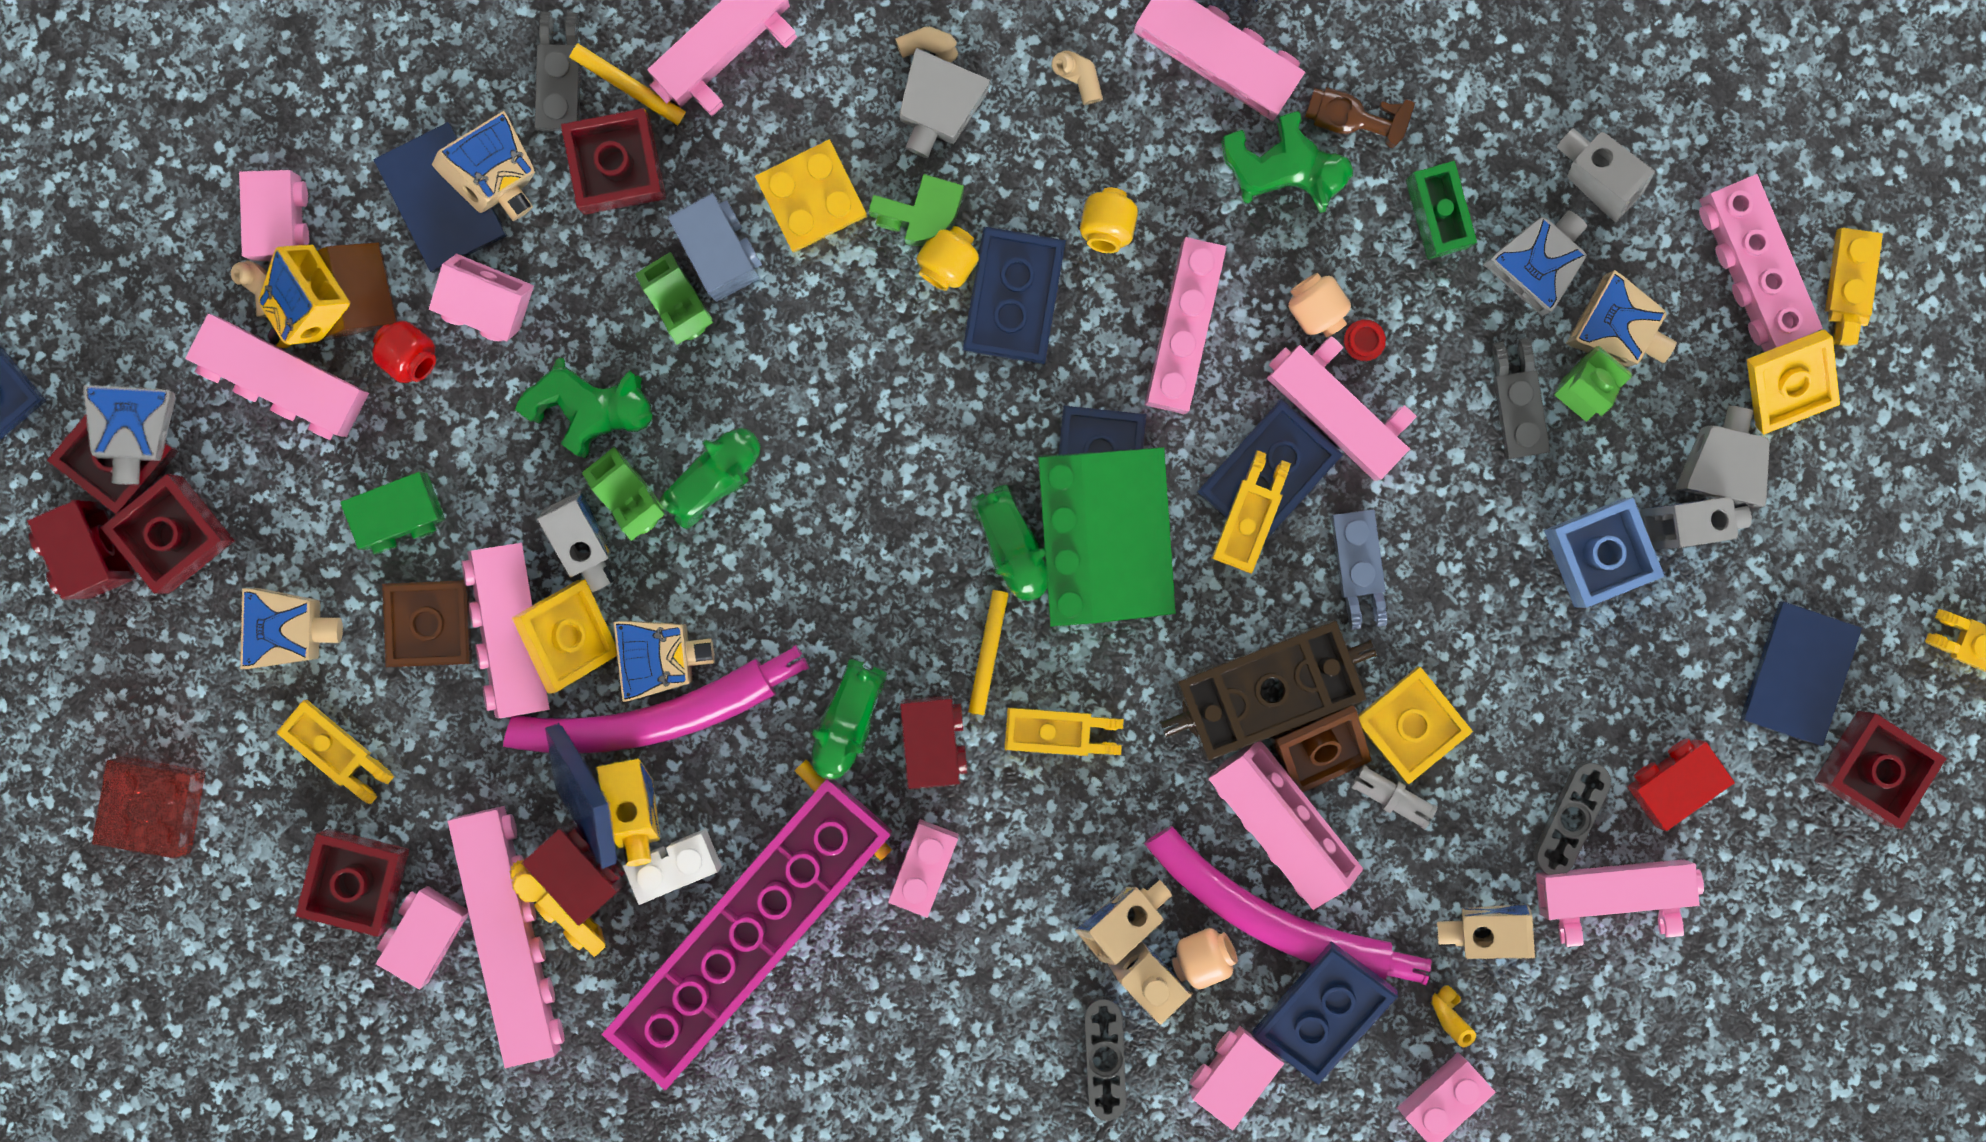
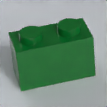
(1441, 210)
(393, 512)

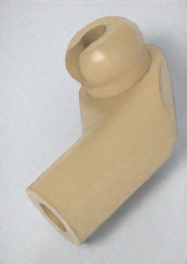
(928, 39)
(1080, 71)
(252, 277)

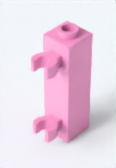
(712, 46)
(1338, 411)
(1617, 890)

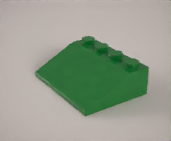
(1107, 536)

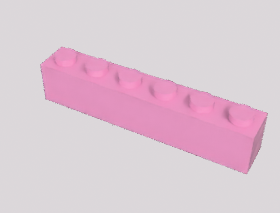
(505, 938)

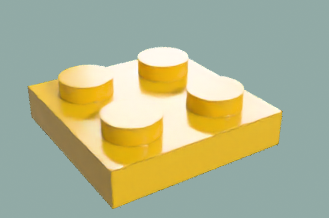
(811, 196)
(1793, 381)
(565, 636)
(1413, 725)

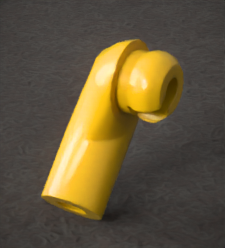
(1450, 1021)

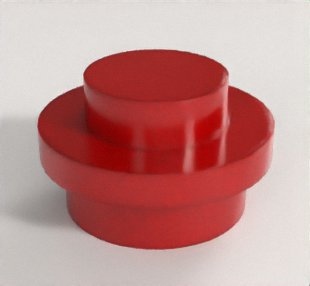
(1364, 340)

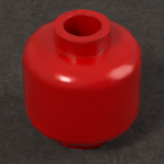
(404, 352)

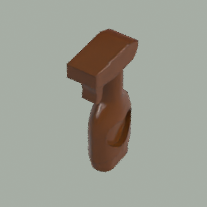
(1346, 114)

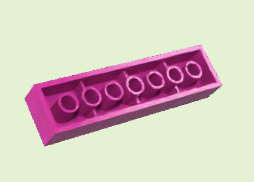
(747, 932)

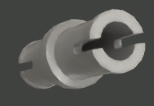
(1394, 797)

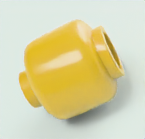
(1108, 220)
(947, 258)

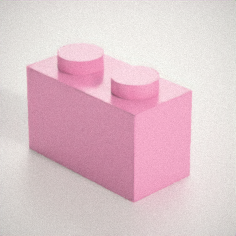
(271, 212)
(480, 298)
(923, 868)
(421, 937)
(1234, 1077)
(1446, 1099)

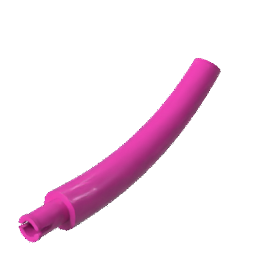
(667, 720)
(1269, 923)

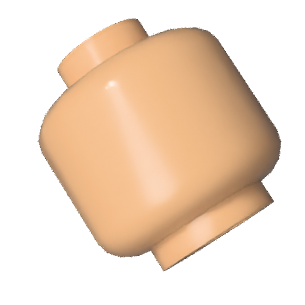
(1319, 305)
(1204, 958)

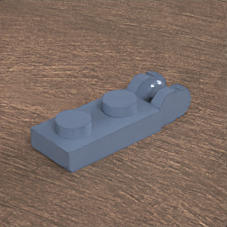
(1359, 564)

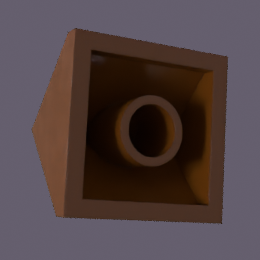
(365, 283)
(1322, 748)

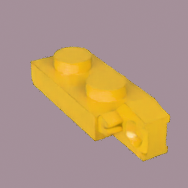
(1852, 282)

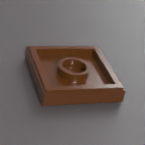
(427, 623)

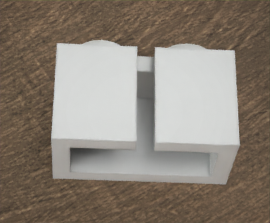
(686, 863)

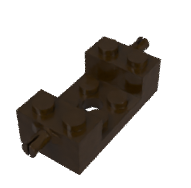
(1225, 700)

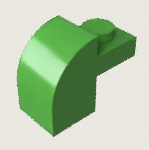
(933, 210)
(674, 299)
(1593, 384)
(624, 493)

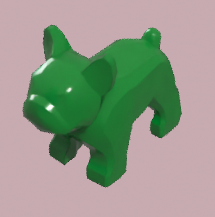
(1287, 164)
(588, 408)
(712, 476)
(1011, 544)
(846, 720)

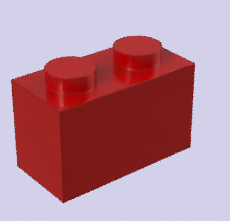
(1679, 783)

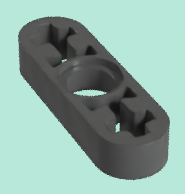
(1575, 786)
(1117, 1088)

